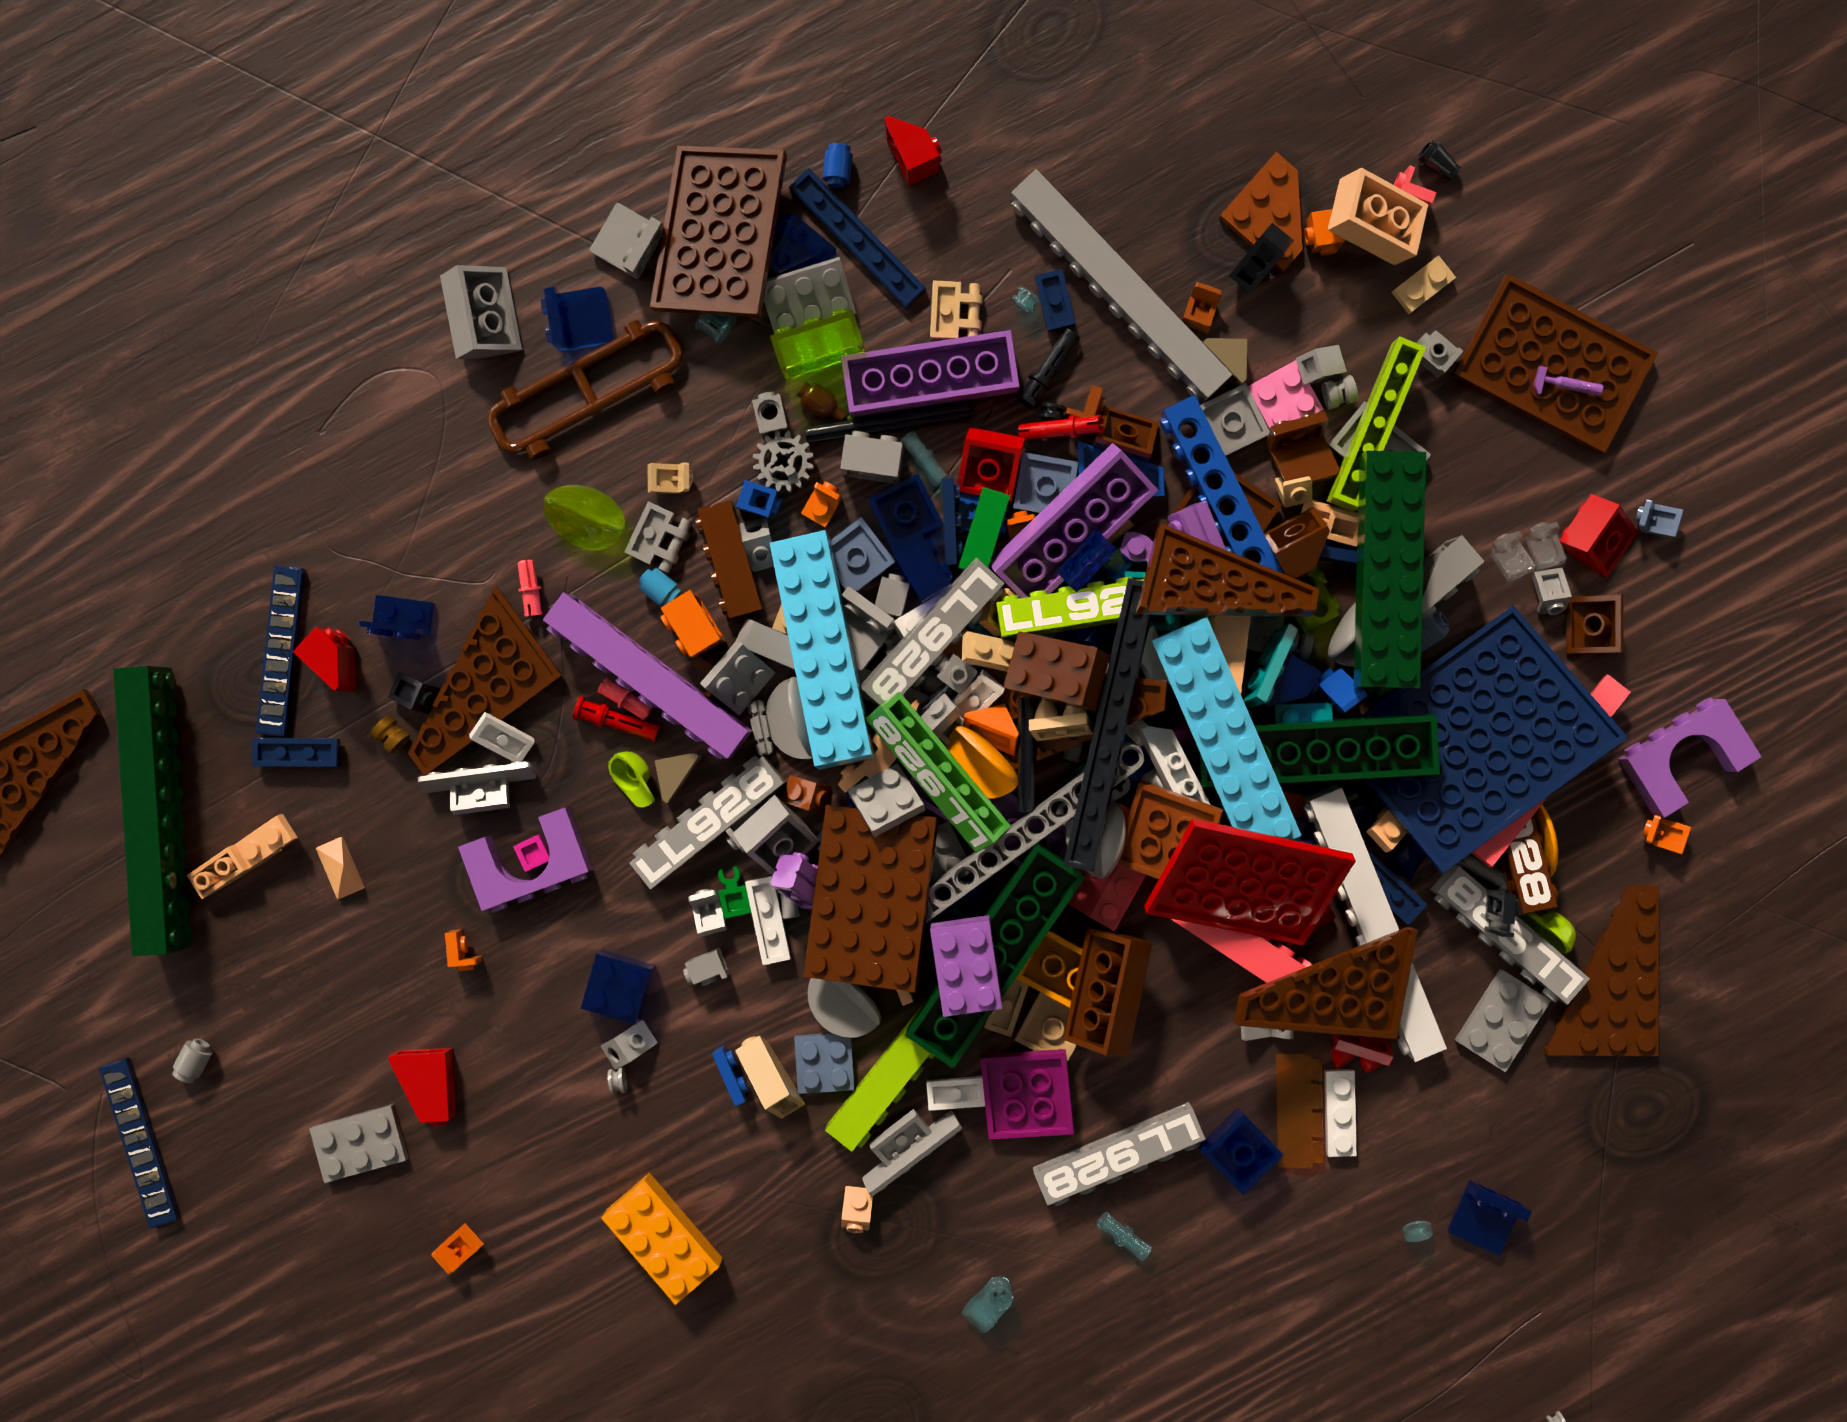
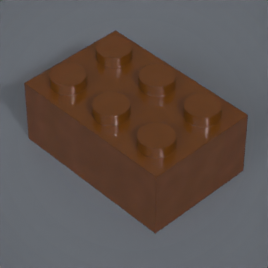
(1057, 671)

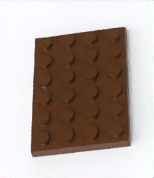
(718, 231)
(1533, 330)
(871, 901)

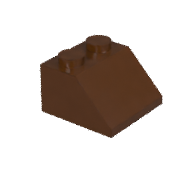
(1299, 543)

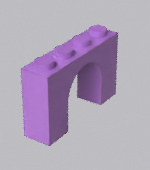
(1649, 762)
(496, 886)

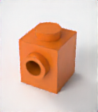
(1318, 235)

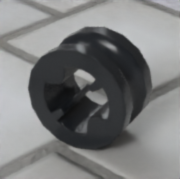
(1052, 411)

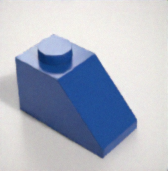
(1338, 689)

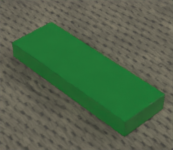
(984, 528)

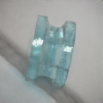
(1025, 299)

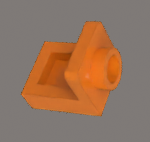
(1667, 834)
(457, 1249)

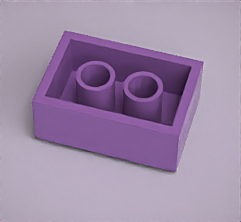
(966, 966)

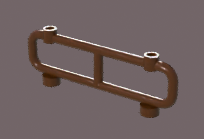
(658, 378)

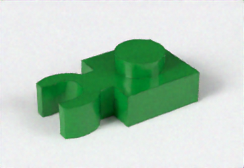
(734, 898)

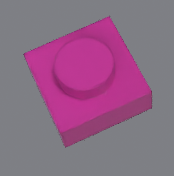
(532, 852)

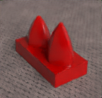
(1371, 1050)

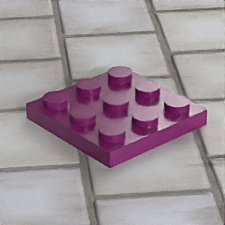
(1027, 1094)

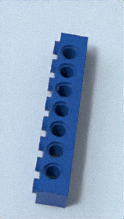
(1190, 413)

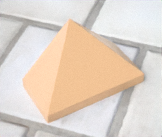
(340, 868)

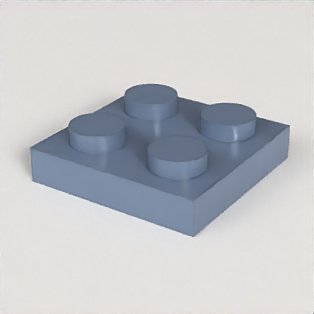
(1042, 481)
(859, 556)
(824, 1063)

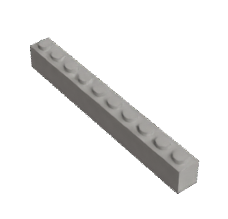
(1119, 286)

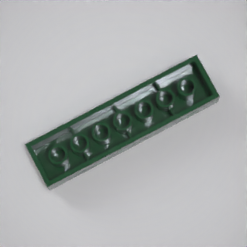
(1389, 569)
(1348, 748)
(1018, 925)

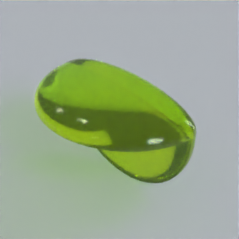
(584, 516)

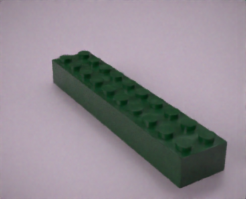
(152, 810)

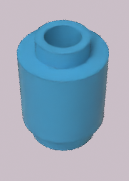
(658, 587)

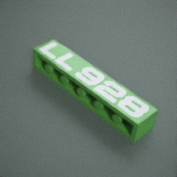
(937, 772)

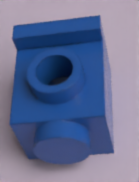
(749, 495)

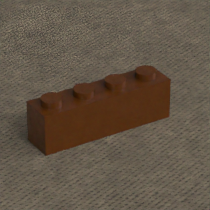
(729, 559)

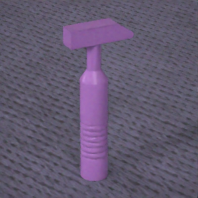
(1566, 383)

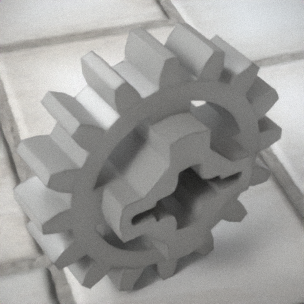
(794, 453)

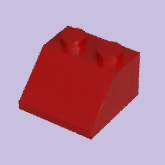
(913, 149)
(990, 462)
(1599, 535)
(330, 657)

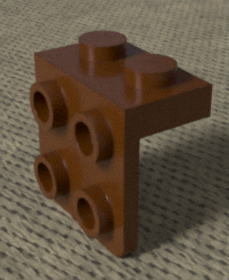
(1301, 448)

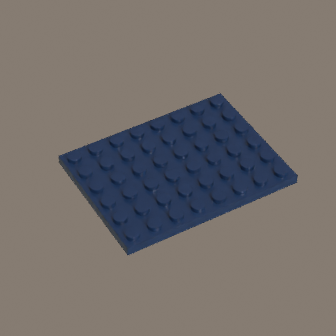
(1507, 738)

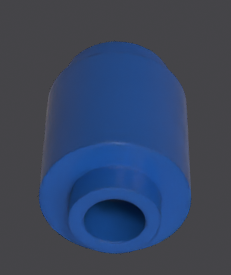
(837, 165)

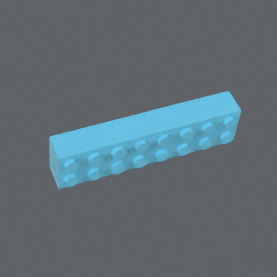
(822, 650)
(1224, 731)

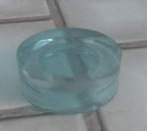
(1417, 1231)

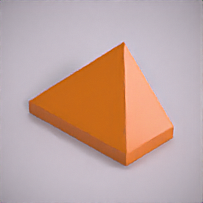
(994, 726)

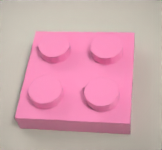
(1284, 396)

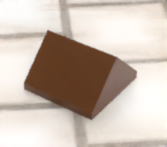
(1128, 432)
(1594, 625)

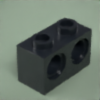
(1261, 258)

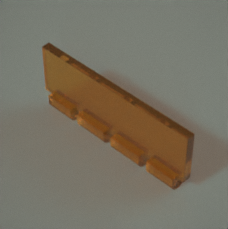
(1294, 1110)

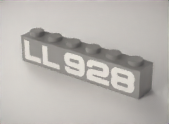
(934, 632)
(707, 822)
(1527, 949)
(1118, 1154)

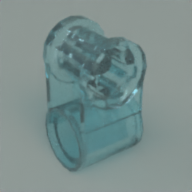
(723, 323)
(985, 1307)

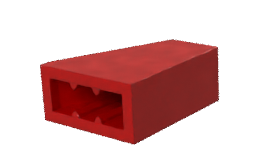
(427, 1082)

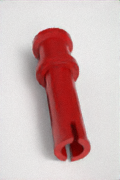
(600, 717)

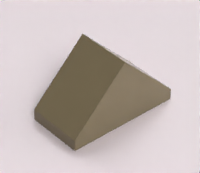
(1232, 355)
(673, 773)

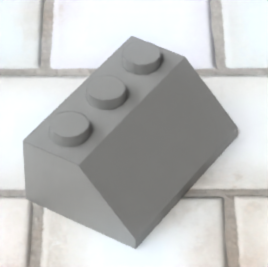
(480, 311)

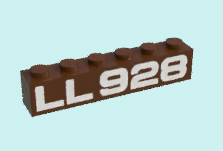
(1528, 871)

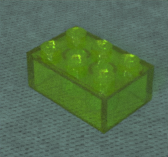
(817, 343)

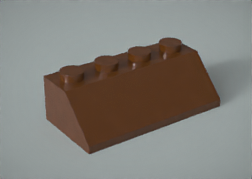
(1107, 992)

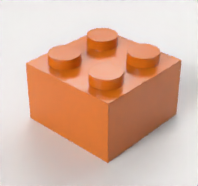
(692, 624)

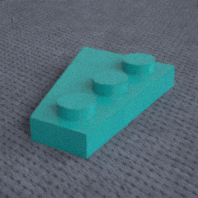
(1262, 680)

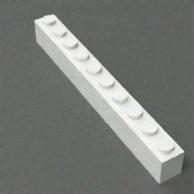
(1371, 912)

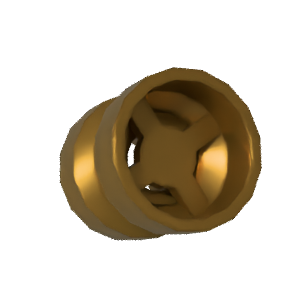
(390, 734)

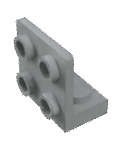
(627, 240)
(867, 627)

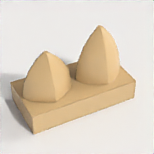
(1050, 725)

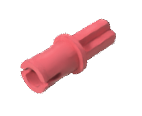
(529, 588)
(624, 698)

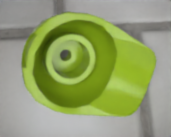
(631, 776)
(1553, 929)

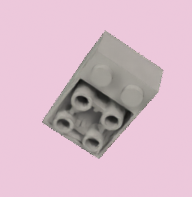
(1445, 569)

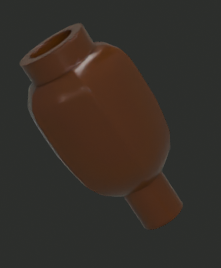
(820, 401)

